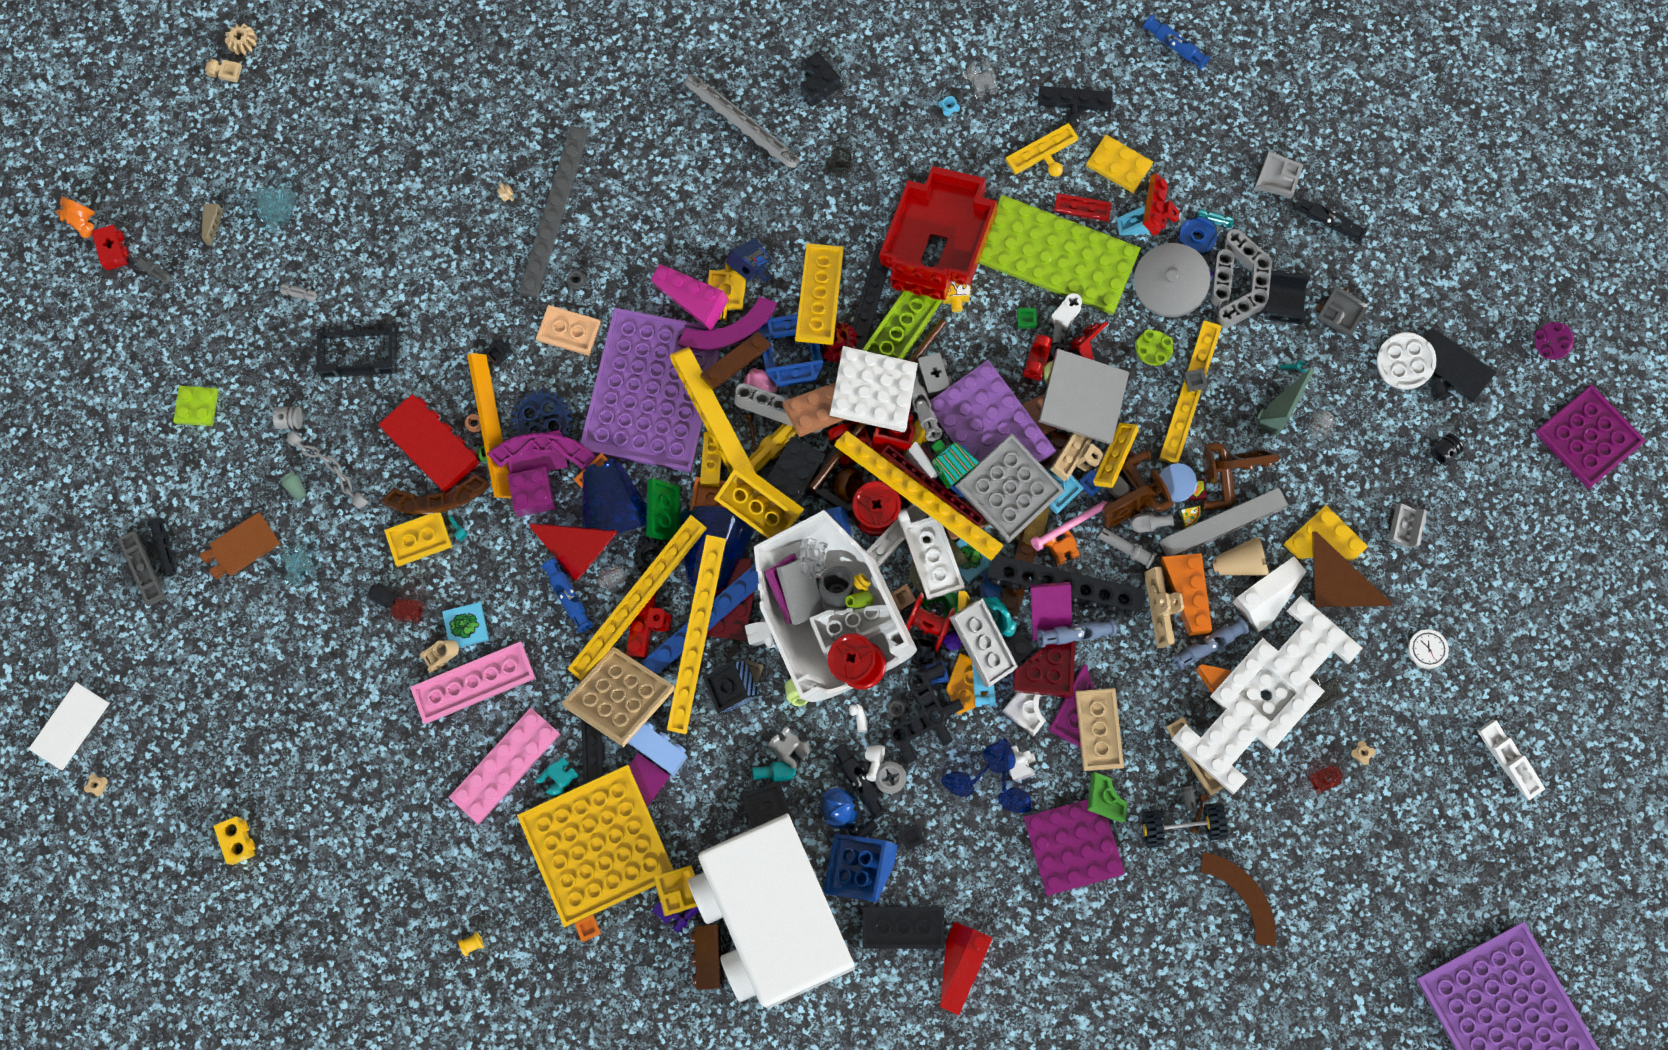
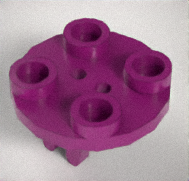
(1551, 332)

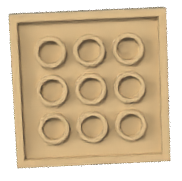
(618, 696)

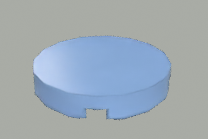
(1179, 481)

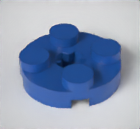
(1202, 226)

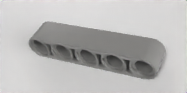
(768, 408)

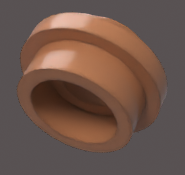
(468, 423)

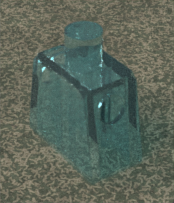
(275, 206)

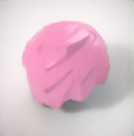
(759, 379)

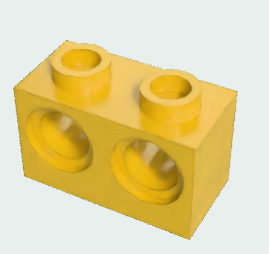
(229, 843)

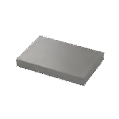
(799, 592)

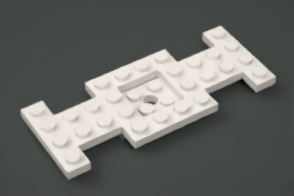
(1282, 675)

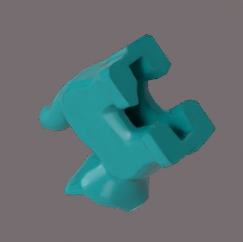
(559, 775)

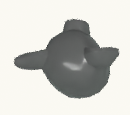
(835, 587)

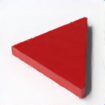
(573, 546)

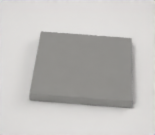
(1083, 396)
(1009, 488)

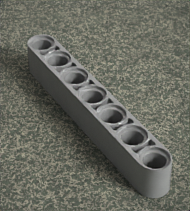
(1224, 523)

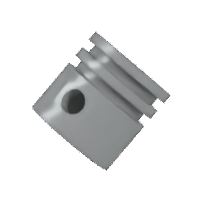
(287, 417)

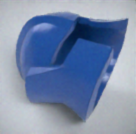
(839, 808)

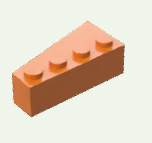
(1187, 576)

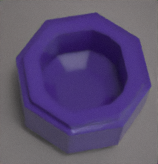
(952, 641)

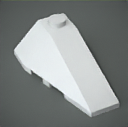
(1267, 597)
(864, 621)

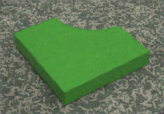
(1104, 800)

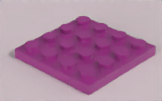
(1072, 847)

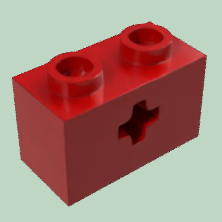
(110, 247)

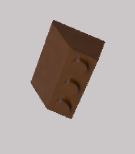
(707, 957)

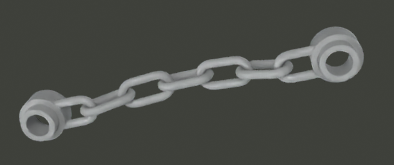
(358, 499)

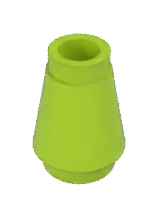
(860, 599)

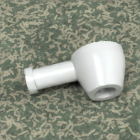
(875, 755)

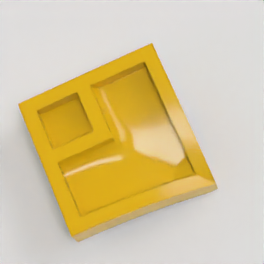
(675, 890)

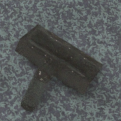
(1332, 693)

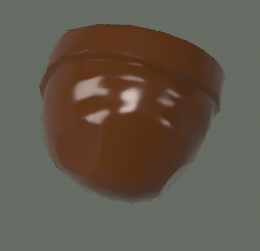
(847, 483)

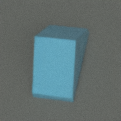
(1132, 223)

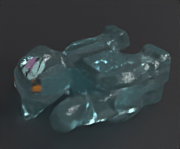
(298, 564)

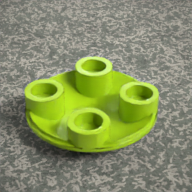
(1154, 347)

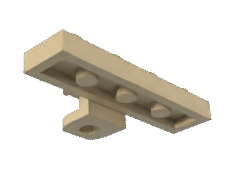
(1074, 454)
(1162, 606)
(1209, 783)

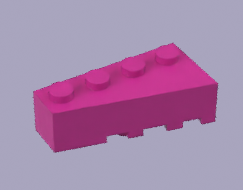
(693, 296)

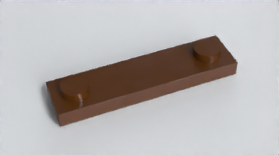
(735, 360)

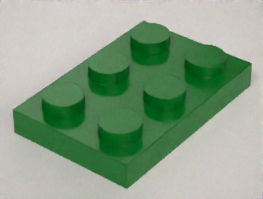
(662, 509)

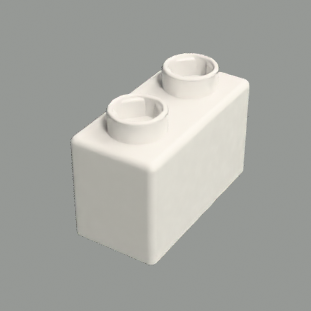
(772, 912)

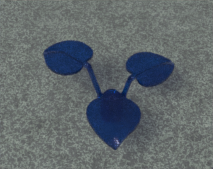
(999, 759)

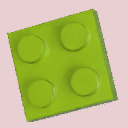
(196, 405)

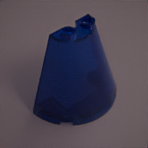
(611, 499)
(721, 524)

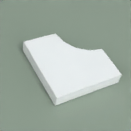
(1025, 712)

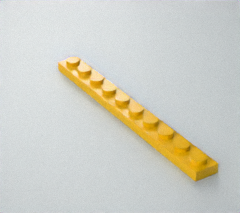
(919, 495)
(637, 597)
(696, 634)

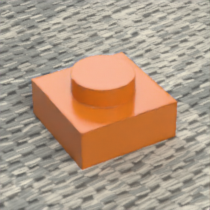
(587, 928)

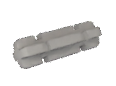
(298, 292)

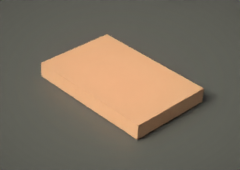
(569, 330)

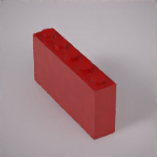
(430, 443)

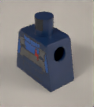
(750, 261)

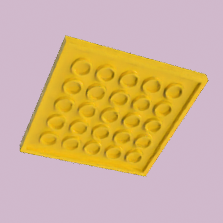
(595, 845)

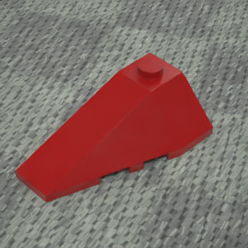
(897, 440)

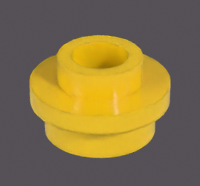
(861, 582)

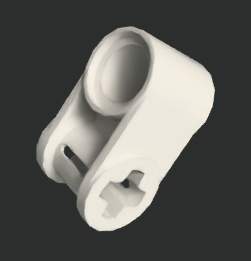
(1065, 313)

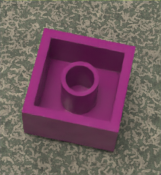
(531, 492)

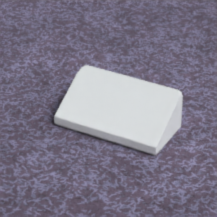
(918, 457)

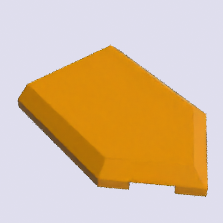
(961, 683)

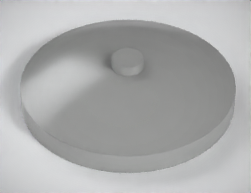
(1172, 280)

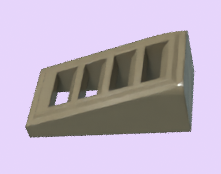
(211, 218)

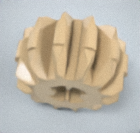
(240, 39)

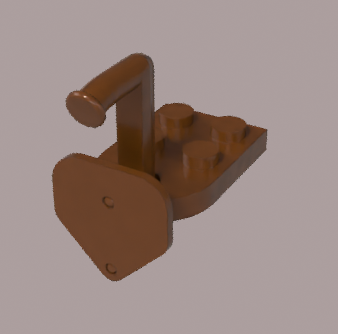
(1224, 465)
(1138, 500)

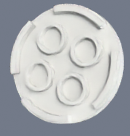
(1406, 361)

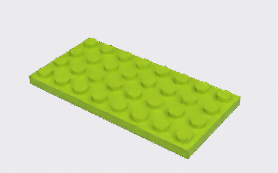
(1058, 254)

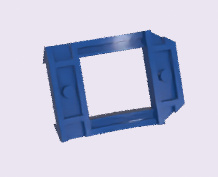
(794, 373)

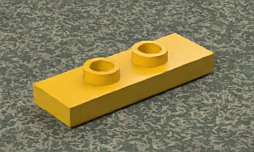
(710, 463)

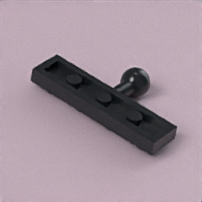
(1075, 100)

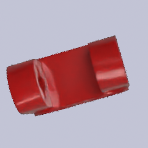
(1037, 357)
(836, 432)

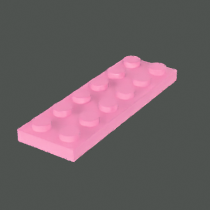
(472, 682)
(504, 766)

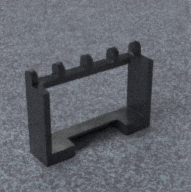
(378, 367)

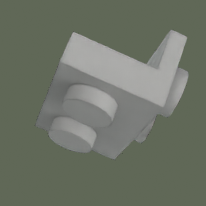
(1407, 526)

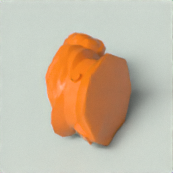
(76, 215)

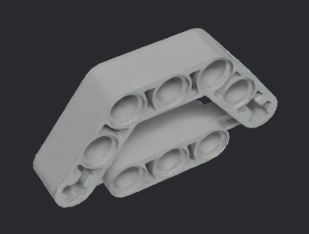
(1231, 250)

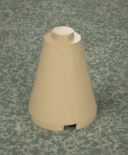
(1242, 560)

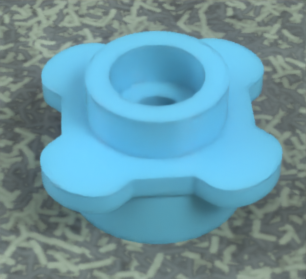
(950, 100)

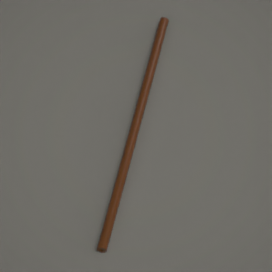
(860, 426)

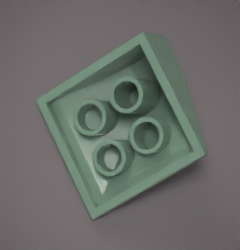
(1282, 407)

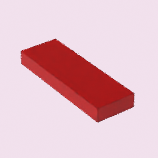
(1082, 207)

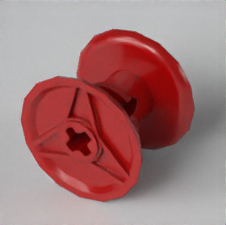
(883, 499)
(929, 621)
(856, 661)

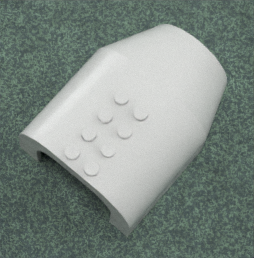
(799, 642)

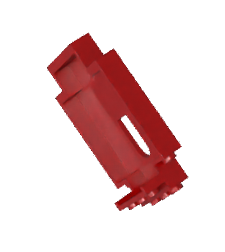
(946, 208)

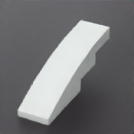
(1511, 760)

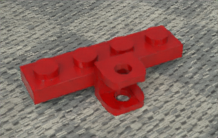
(1156, 208)
(640, 628)

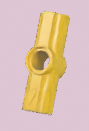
(771, 447)

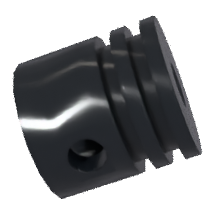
(1448, 448)

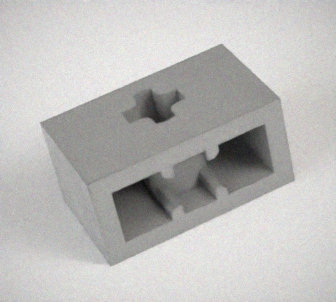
(934, 364)

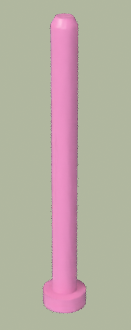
(1037, 542)

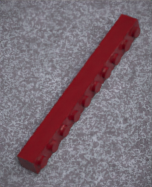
(930, 484)

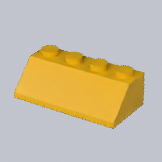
(758, 502)

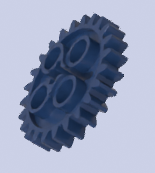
(537, 402)

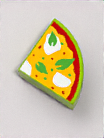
(1190, 516)

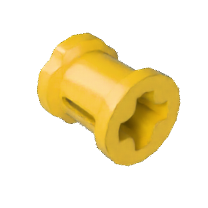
(471, 943)

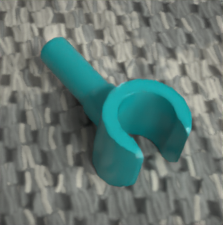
(1295, 366)
(460, 533)

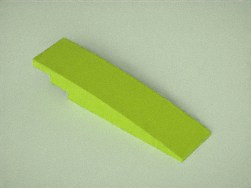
(902, 325)

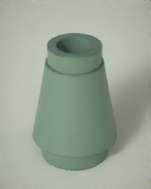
(294, 486)

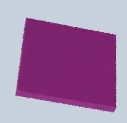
(1590, 436)

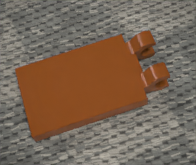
(240, 546)

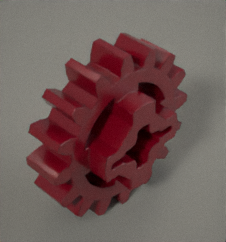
(843, 336)

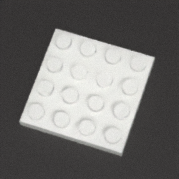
(873, 389)

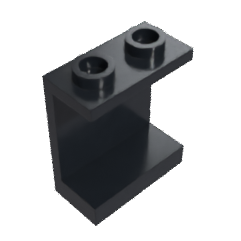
(1286, 297)

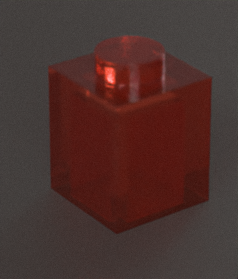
(407, 611)

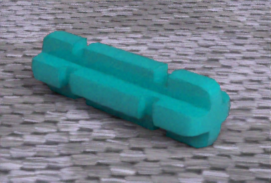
(1216, 218)

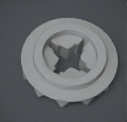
(894, 769)

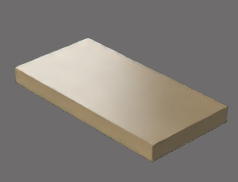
(1099, 729)

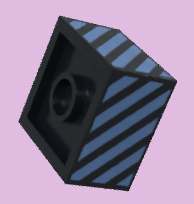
(731, 686)

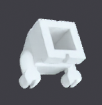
(759, 633)
(1021, 769)

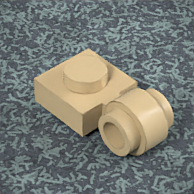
(226, 71)

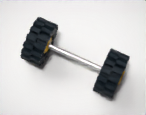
(1214, 822)

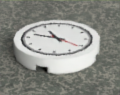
(1428, 649)

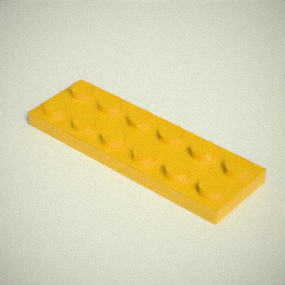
(819, 294)

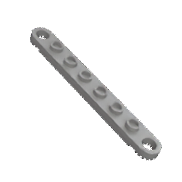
(741, 120)

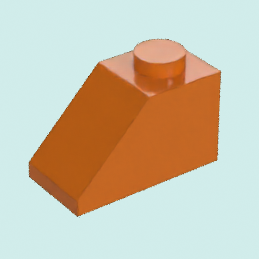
(1212, 676)

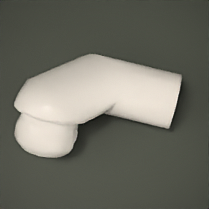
(860, 717)

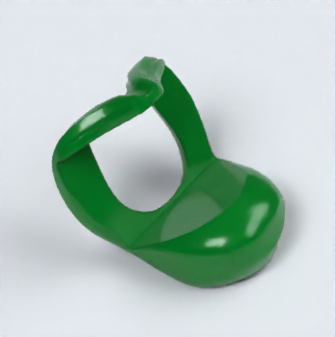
(949, 600)

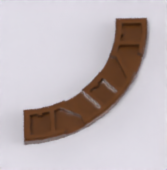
(436, 502)
(1248, 891)

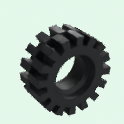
(642, 549)

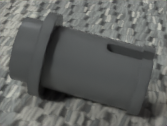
(1189, 798)

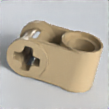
(437, 656)

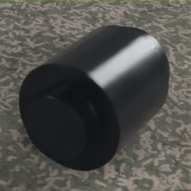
(383, 595)

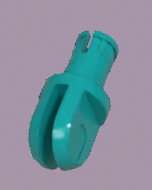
(776, 771)

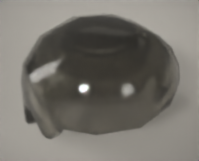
(840, 162)

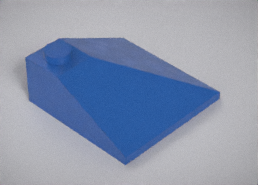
(859, 867)

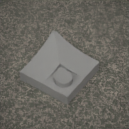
(1278, 175)

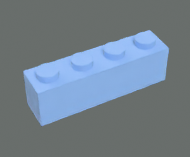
(658, 748)

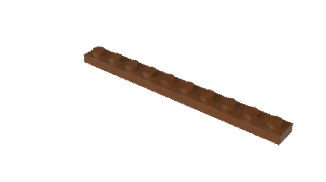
(1013, 598)

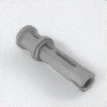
(1135, 552)

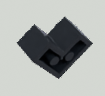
(822, 79)

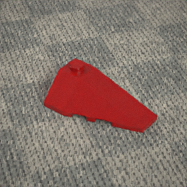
(962, 960)

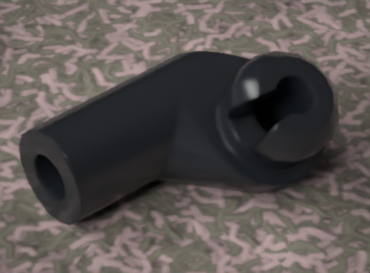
(862, 831)

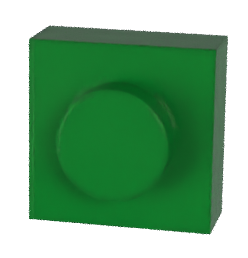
(1026, 318)

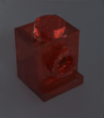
(1319, 780)

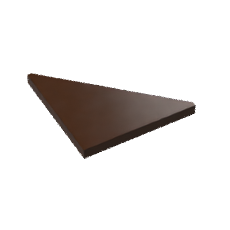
(1338, 582)

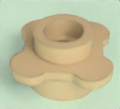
(505, 192)
(1357, 753)
(101, 785)

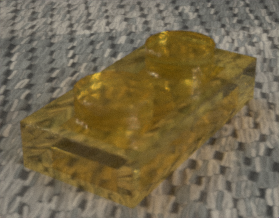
(1036, 527)

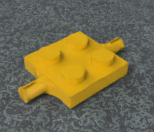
(732, 285)

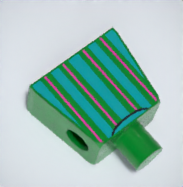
(952, 462)

